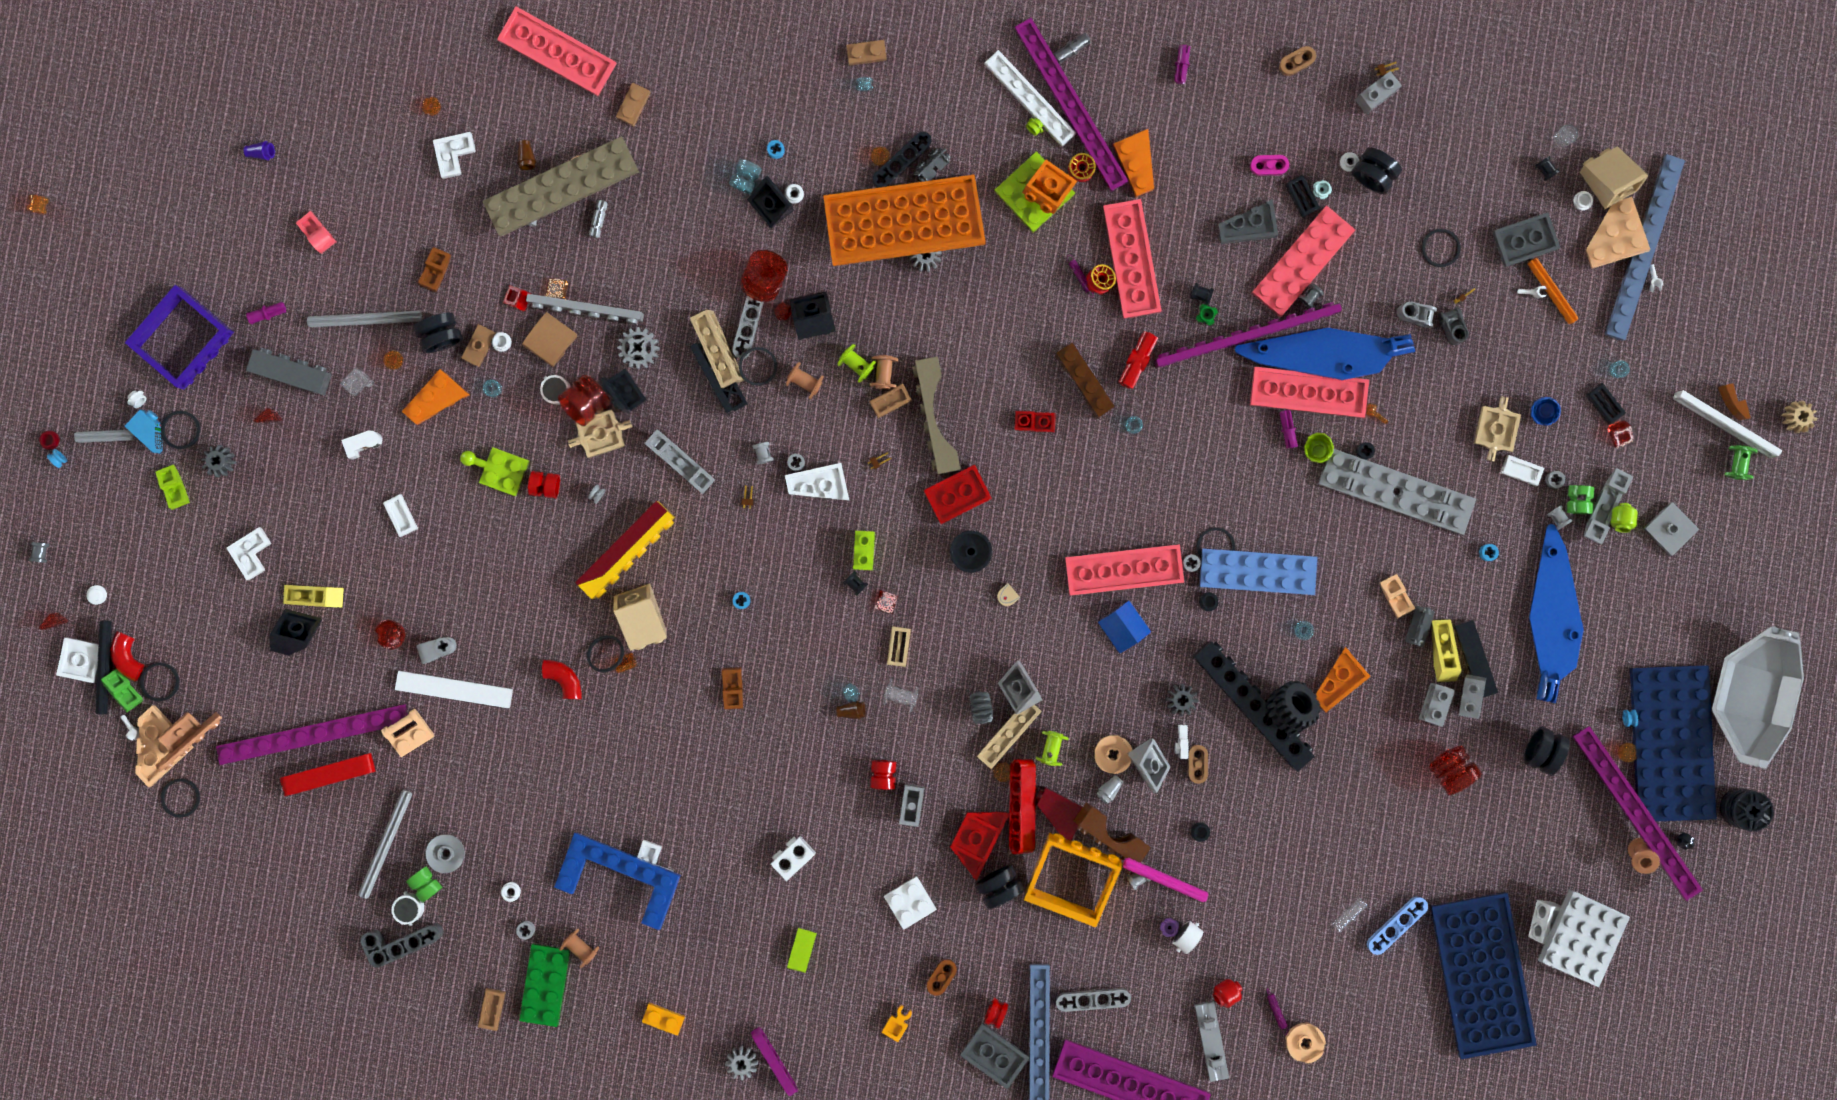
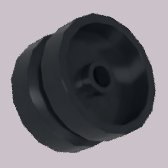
(1376, 170)
(437, 332)
(973, 540)
(1546, 751)
(999, 887)

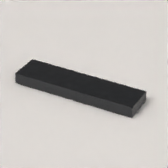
(1475, 655)

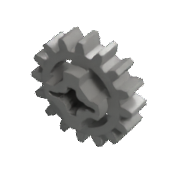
(645, 342)

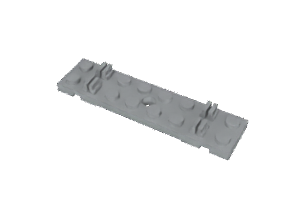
(1416, 497)

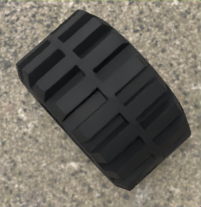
(1293, 707)

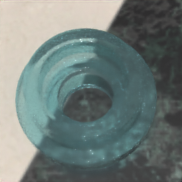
(1310, 630)
(851, 692)

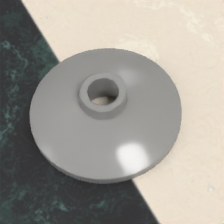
(436, 857)

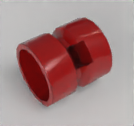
(544, 484)
(883, 774)

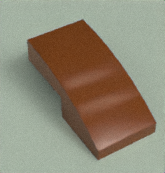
(435, 269)
(1737, 408)
(732, 688)

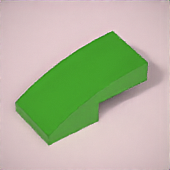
(121, 690)

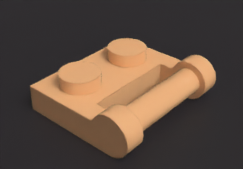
(411, 737)

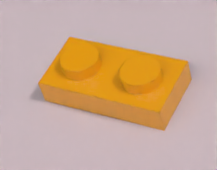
(663, 1019)

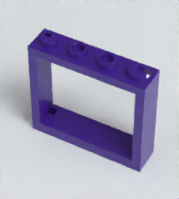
(158, 315)

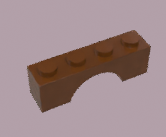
(1085, 380)
(1094, 822)

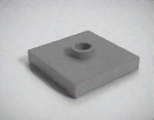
(1671, 529)

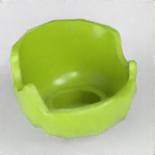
(1318, 447)

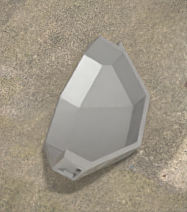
(1760, 694)

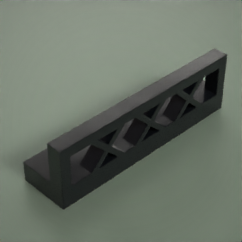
(724, 400)

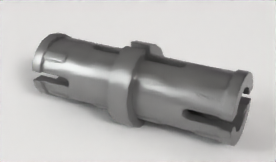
(1072, 48)

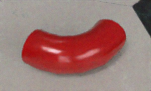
(123, 658)
(564, 676)

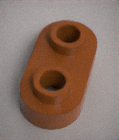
(941, 976)

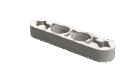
(747, 322)
(1093, 1003)

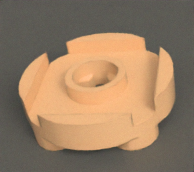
(1114, 743)
(1316, 1044)

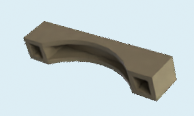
(944, 454)

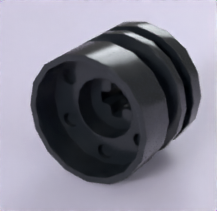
(1746, 809)

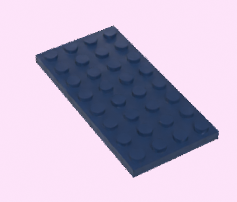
(1674, 742)
(1483, 975)

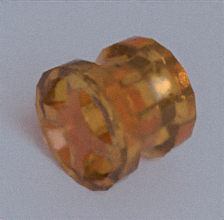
(37, 204)

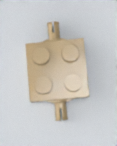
(1497, 429)
(601, 434)

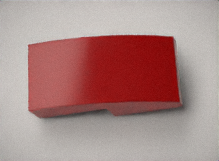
(1035, 421)

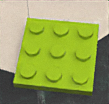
(1011, 193)

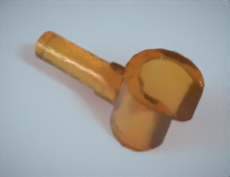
(1371, 411)

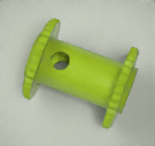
(854, 361)
(1052, 745)

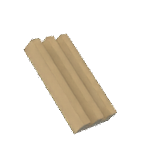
(896, 662)

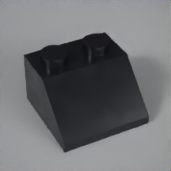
(812, 315)

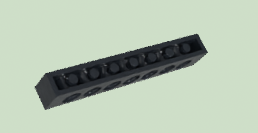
(1204, 657)

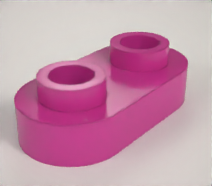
(1268, 163)

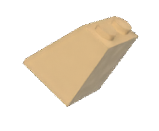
(1612, 176)
(639, 617)

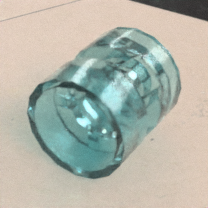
(748, 170)

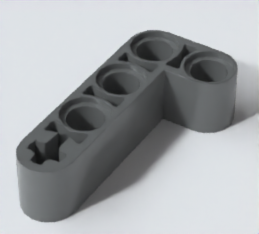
(404, 943)

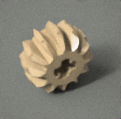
(1799, 424)

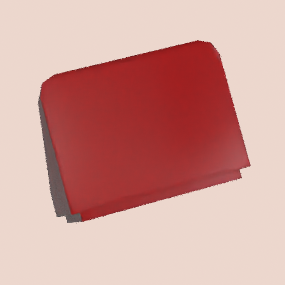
(516, 298)

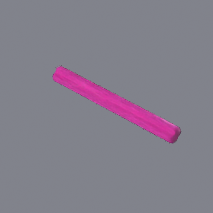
(1165, 880)

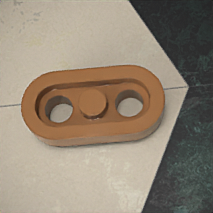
(1296, 61)
(1199, 763)

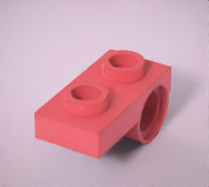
(315, 232)

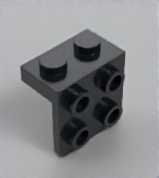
(624, 391)

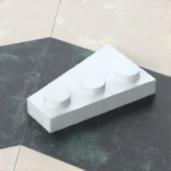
(819, 482)

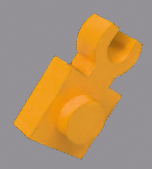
(895, 1025)

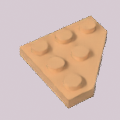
(1618, 235)
(149, 748)

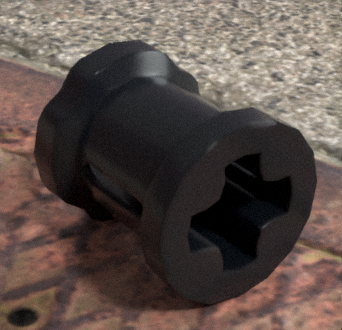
(1547, 168)
(1201, 293)
(855, 583)

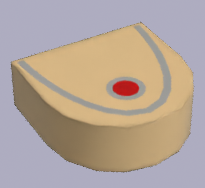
(1007, 595)

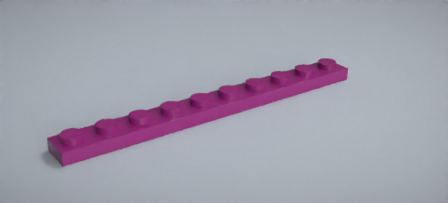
(1071, 104)
(1240, 337)
(310, 735)
(1637, 813)

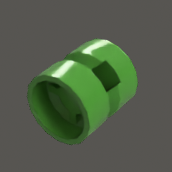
(1580, 506)
(424, 884)

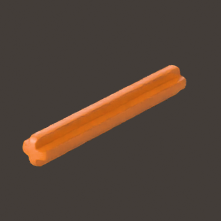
(1552, 290)

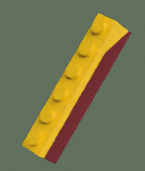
(625, 550)

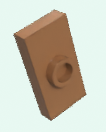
(478, 345)
(890, 401)
(491, 1009)

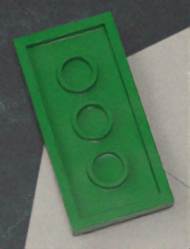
(544, 985)

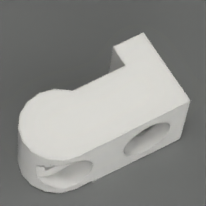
(361, 442)

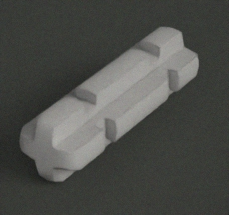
(598, 218)

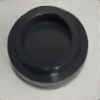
(1208, 601)
(1200, 832)
(1685, 841)

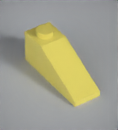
(313, 596)
(1445, 651)

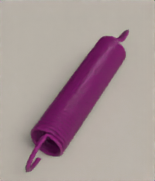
(1079, 274)
(1277, 1011)

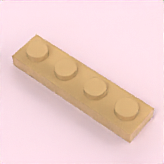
(1007, 736)

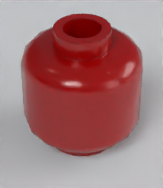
(1227, 993)

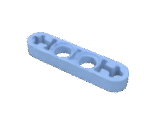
(1399, 928)

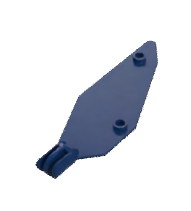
(1328, 352)
(1555, 617)

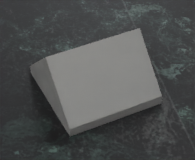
(1019, 688)
(1150, 764)

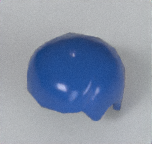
(1545, 411)

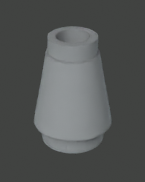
(1109, 790)

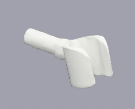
(1655, 280)
(1535, 292)
(133, 732)

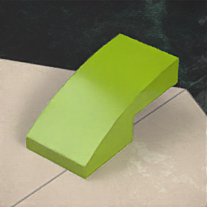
(173, 487)
(801, 950)

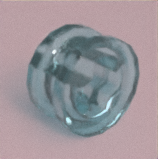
(864, 84)
(1624, 364)
(488, 383)
(1136, 430)

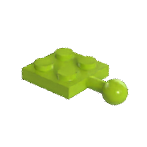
(501, 470)

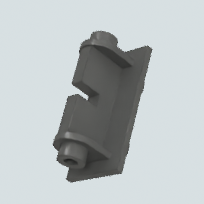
(936, 159)
(1419, 626)

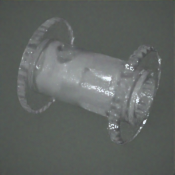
(901, 696)

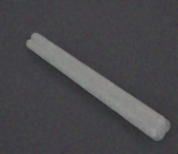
(362, 319)
(385, 844)

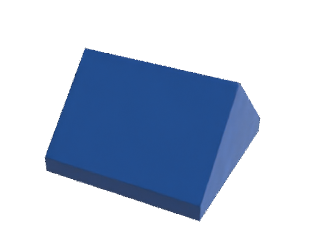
(1124, 627)

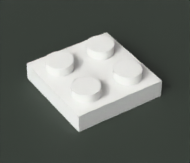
(78, 660)
(910, 902)

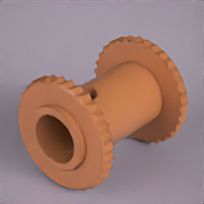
(883, 372)
(804, 380)
(1643, 859)
(579, 948)

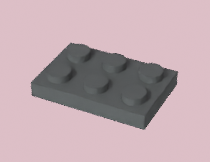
(1526, 240)
(994, 1055)

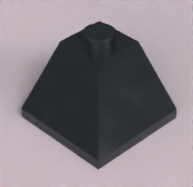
(293, 632)

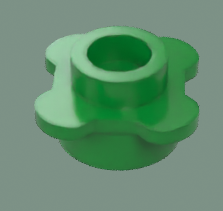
(1206, 309)

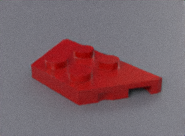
(977, 838)

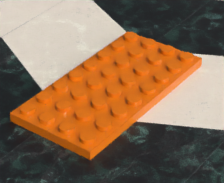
(904, 220)

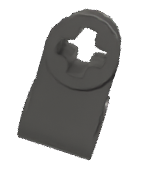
(1453, 324)

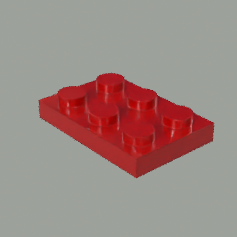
(957, 494)

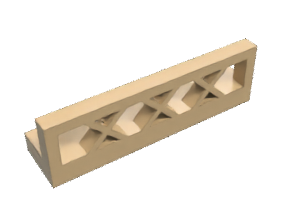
(716, 348)

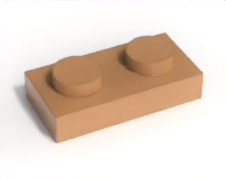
(866, 52)
(633, 104)

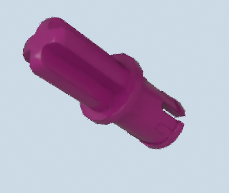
(1182, 64)
(266, 313)
(1288, 429)

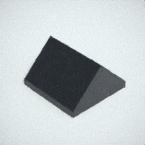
(770, 202)

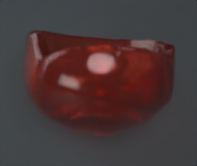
(390, 634)

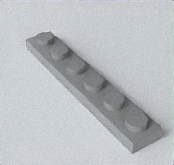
(577, 307)

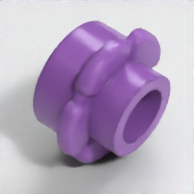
(1174, 927)

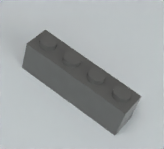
(289, 372)

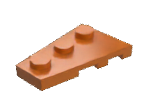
(1136, 161)
(434, 396)
(1341, 680)

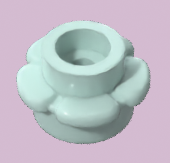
(1322, 184)

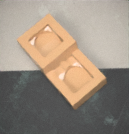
(1396, 596)

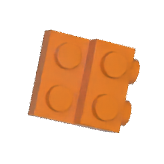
(1049, 187)

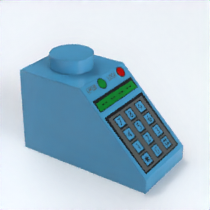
(147, 429)

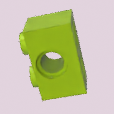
(864, 550)

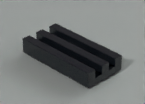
(1296, 200)
(1598, 406)

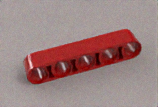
(327, 774)
(1022, 806)

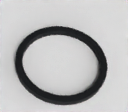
(1457, 242)
(761, 383)
(164, 424)
(1212, 529)
(616, 664)
(143, 676)
(197, 798)

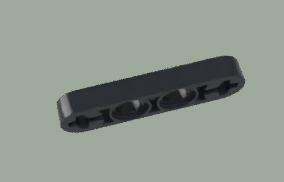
(900, 158)

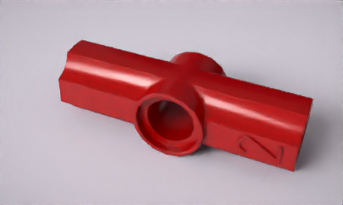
(1138, 360)

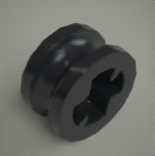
(1368, 446)

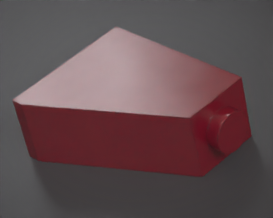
(1059, 811)

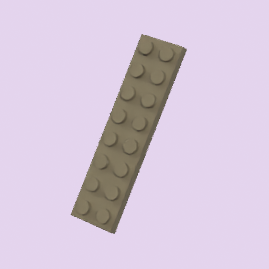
(560, 186)

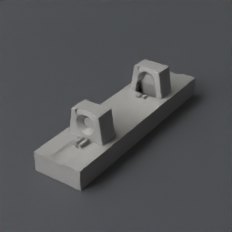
(1211, 1041)

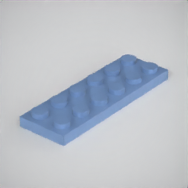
(1258, 571)

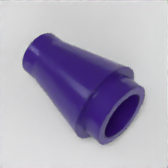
(260, 150)

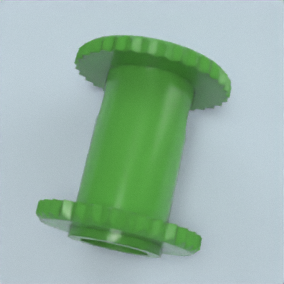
(1741, 462)

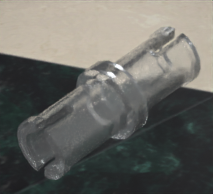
(1349, 914)

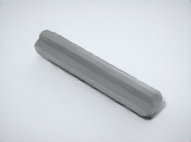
(101, 436)

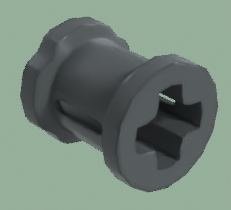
(1310, 295)
(38, 552)

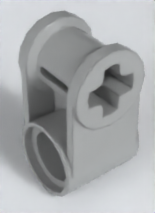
(1420, 314)
(434, 649)

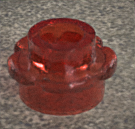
(782, 311)

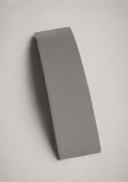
(679, 461)
(1608, 498)

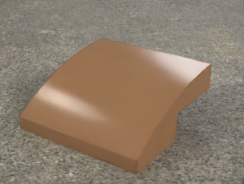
(549, 339)

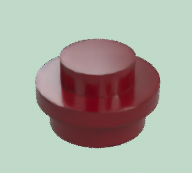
(49, 440)

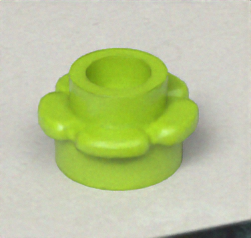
(1034, 126)

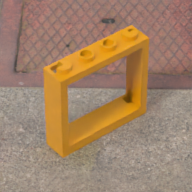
(1063, 906)

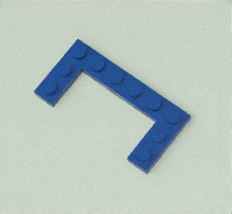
(620, 861)

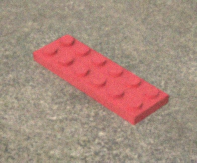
(556, 51)
(1132, 259)
(1303, 261)
(1308, 392)
(1124, 570)

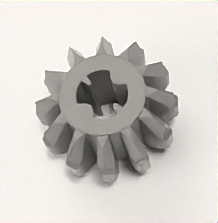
(926, 263)
(748, 1066)

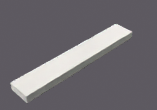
(1029, 98)
(1727, 424)
(453, 689)

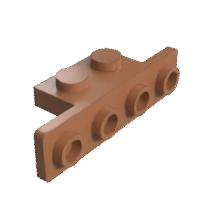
(182, 735)

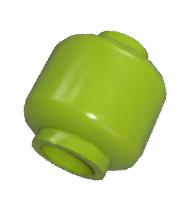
(1624, 518)

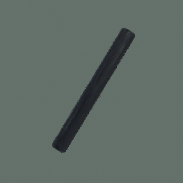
(103, 666)

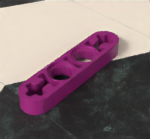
(774, 1061)

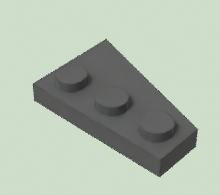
(1253, 225)

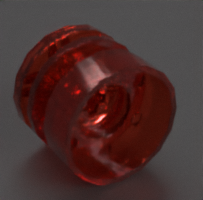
(764, 275)
(583, 400)
(1454, 770)

